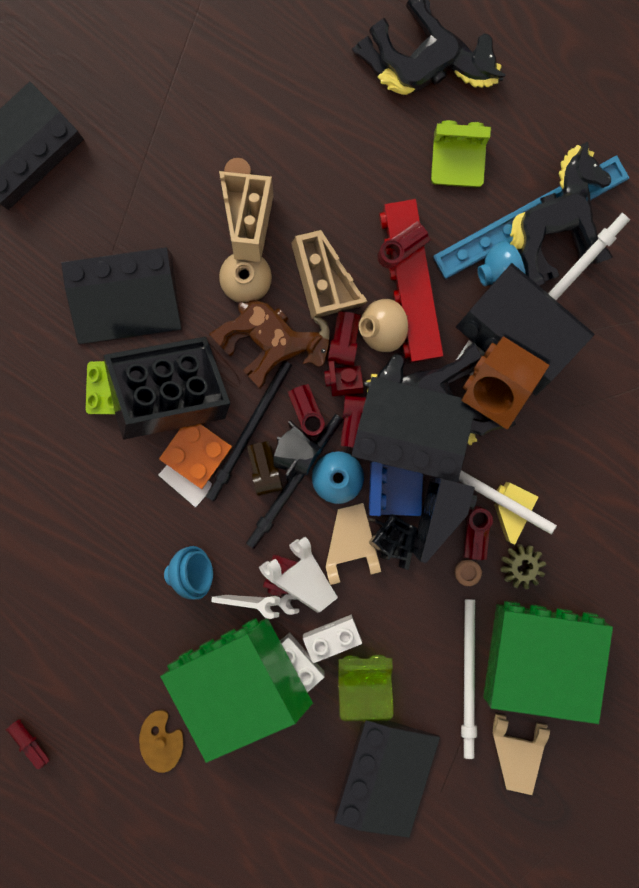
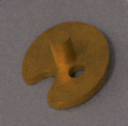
(160, 750)

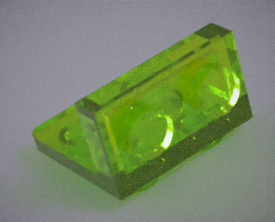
(365, 688)

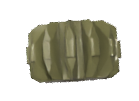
(529, 572)

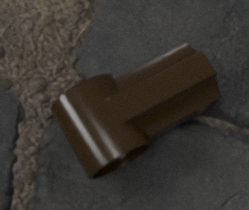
(264, 475)

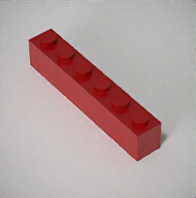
(413, 286)

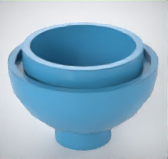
(497, 261)
(337, 463)
(190, 573)

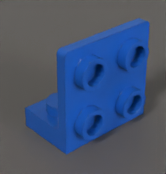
(394, 491)

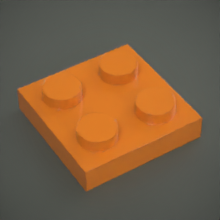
(195, 454)

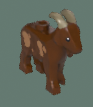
(273, 337)

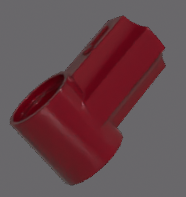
(404, 244)
(344, 344)
(306, 408)
(352, 414)
(477, 535)

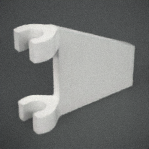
(304, 579)
(261, 603)

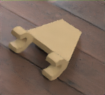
(351, 541)
(519, 757)

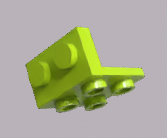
(459, 154)
(98, 390)

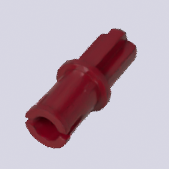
(28, 744)

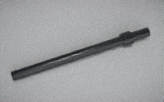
(223, 474)
(265, 523)

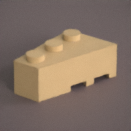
(248, 210)
(323, 277)

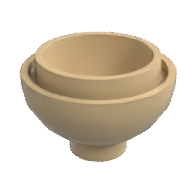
(249, 289)
(384, 325)

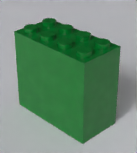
(548, 662)
(236, 689)

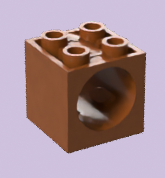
(498, 399)

